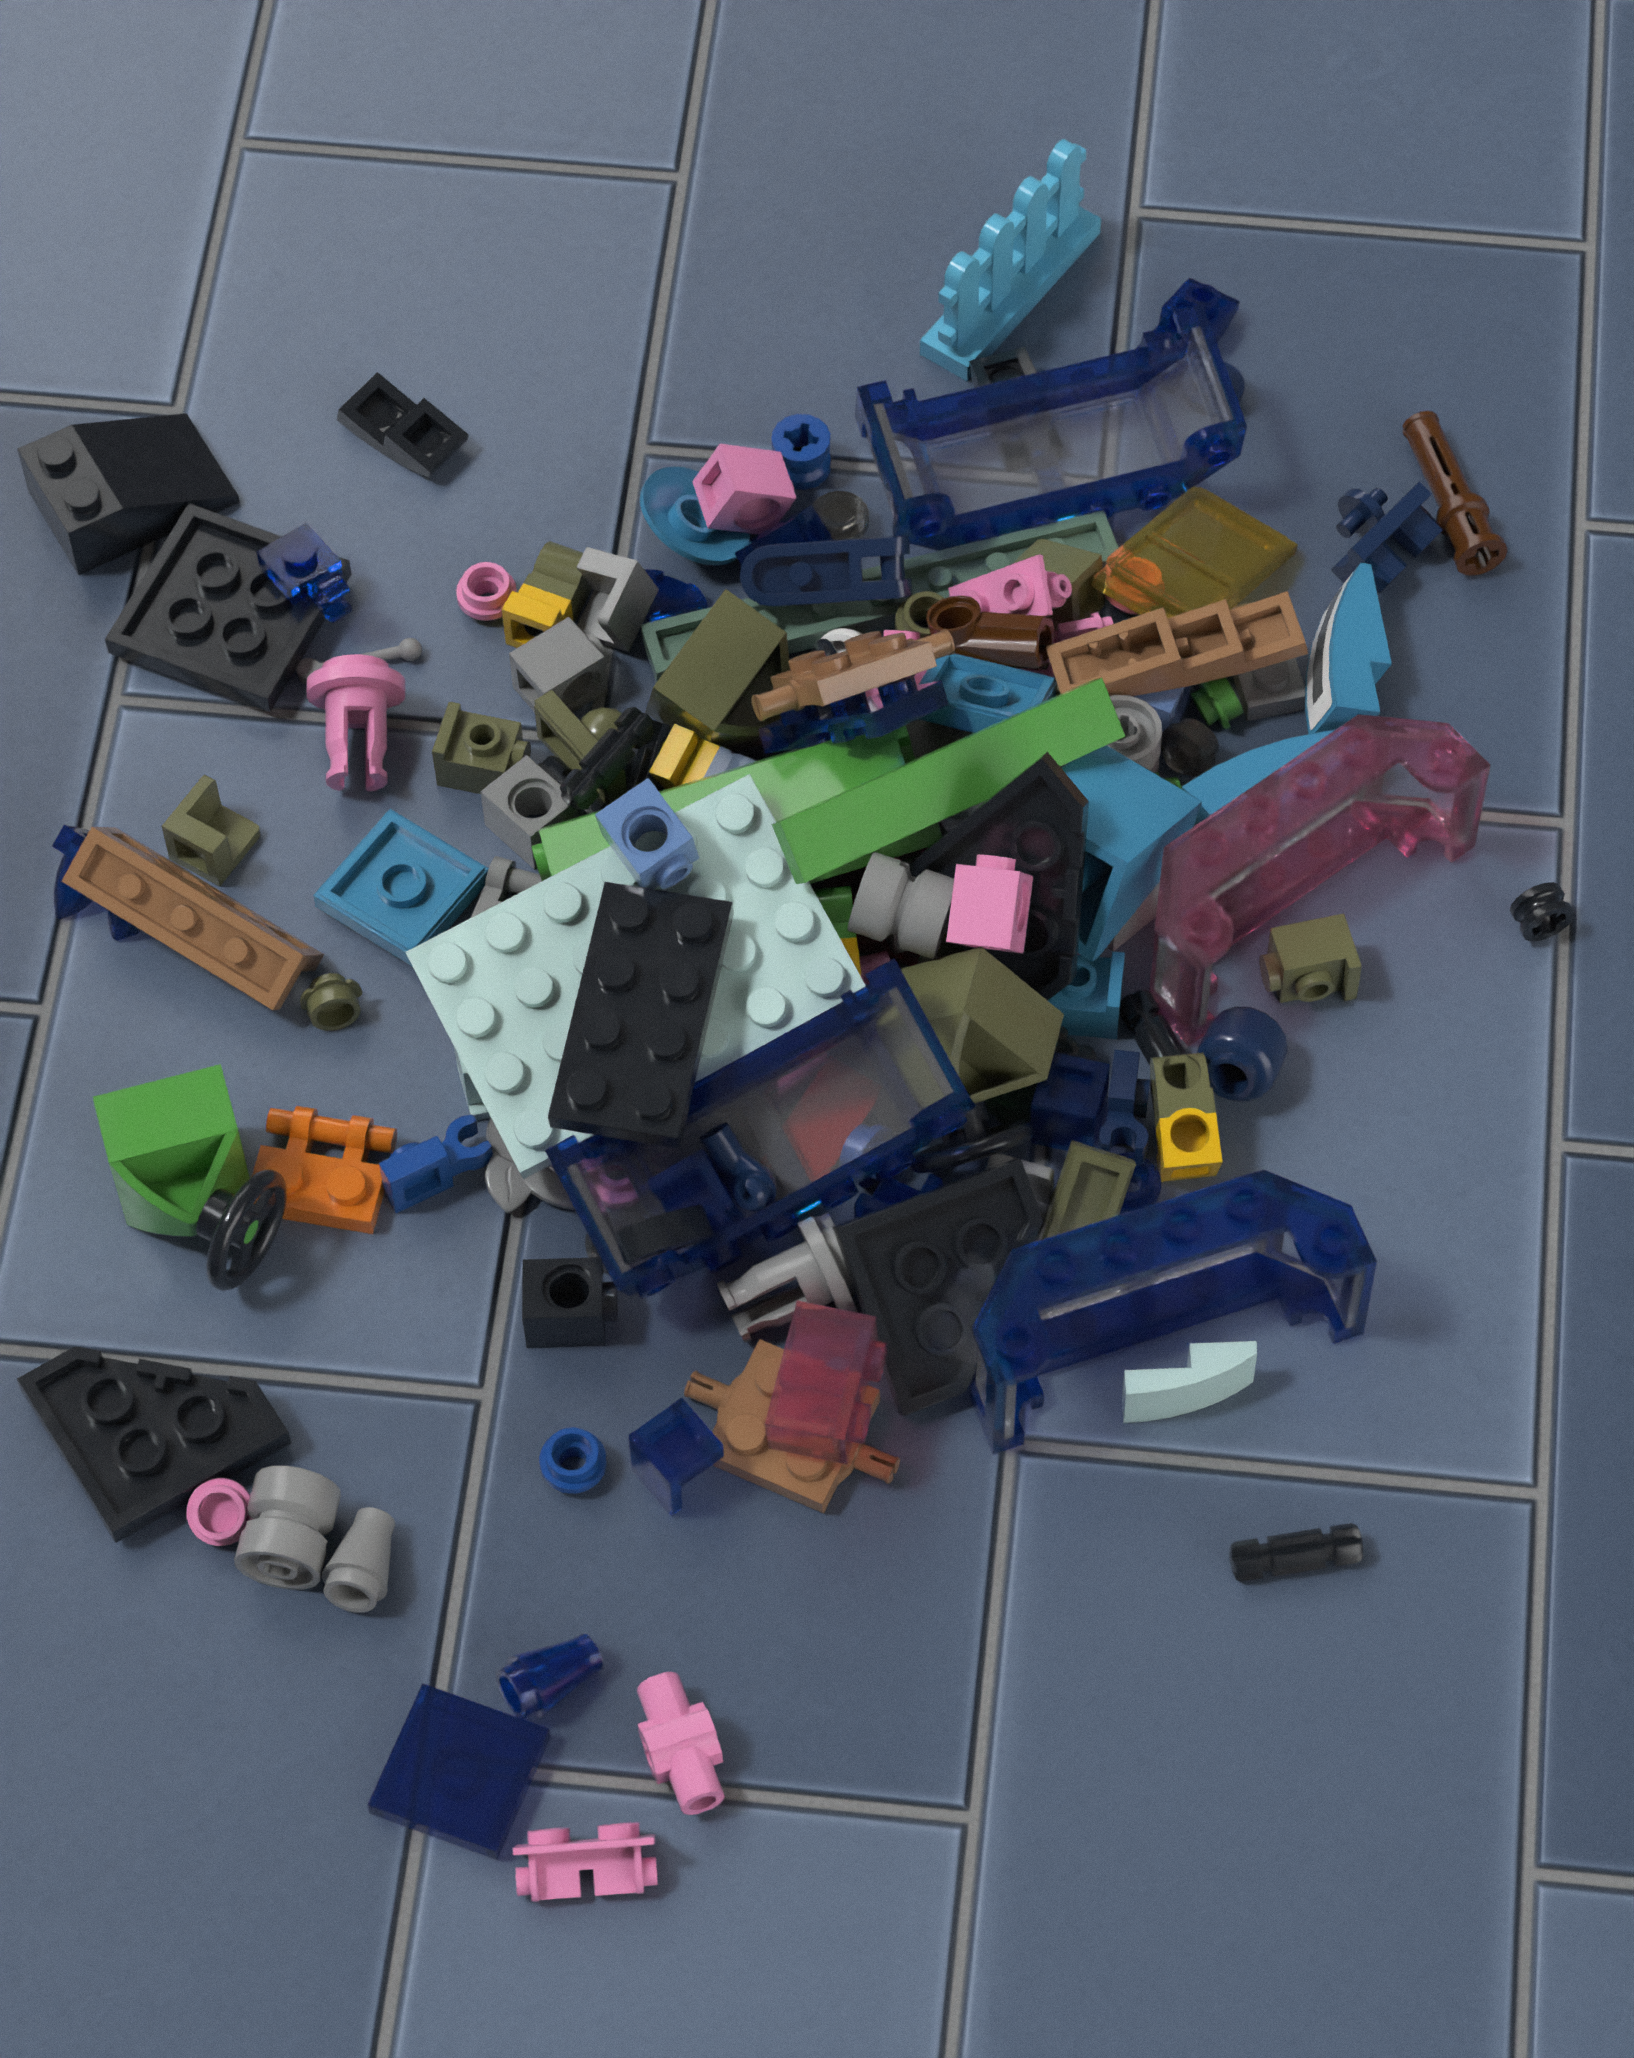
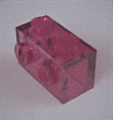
(823, 1383)

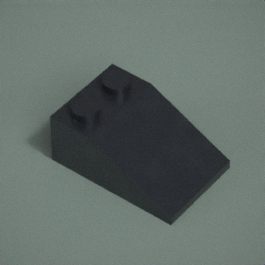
(121, 483)

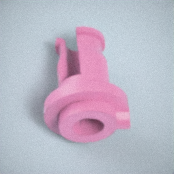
(356, 695)

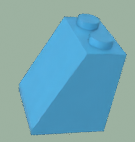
(1127, 827)

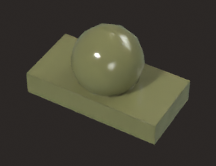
(574, 738)
(1087, 1189)

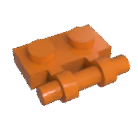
(325, 1188)

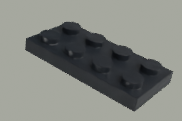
(641, 1015)

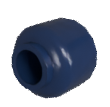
(1243, 1053)

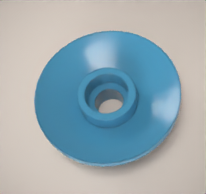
(677, 519)

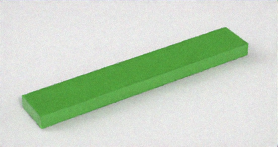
(945, 781)

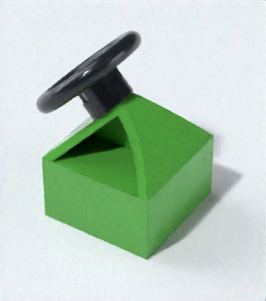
(186, 1170)

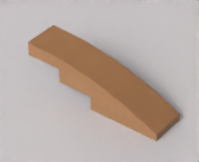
(1180, 651)

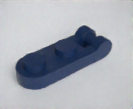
(825, 571)

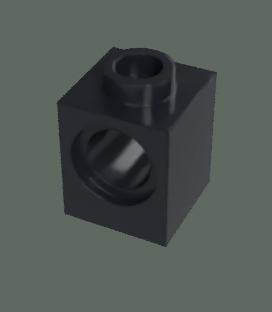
(552, 1280)

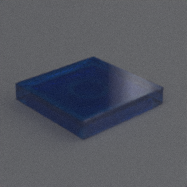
(459, 1771)

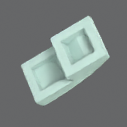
(1211, 1376)

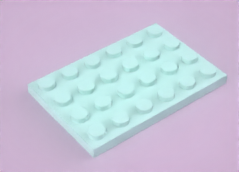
(515, 970)

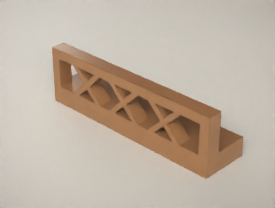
(190, 916)

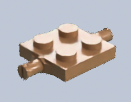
(864, 666)
(742, 1432)

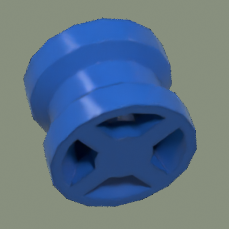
(813, 462)

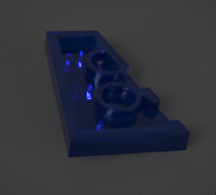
(854, 716)

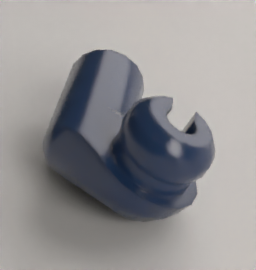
(745, 1177)

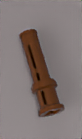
(1460, 511)

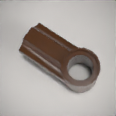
(992, 636)

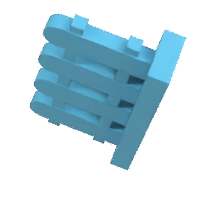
(1014, 264)

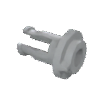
(813, 1264)

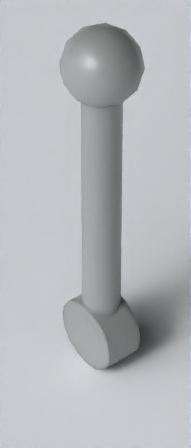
(408, 649)

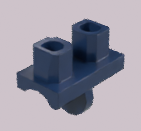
(1405, 522)

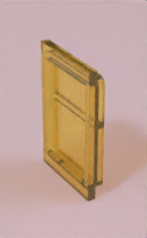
(1193, 557)

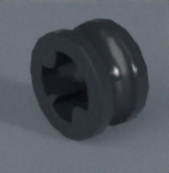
(1542, 911)

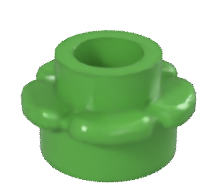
(1217, 702)

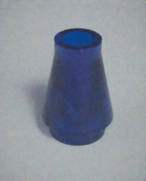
(546, 1675)

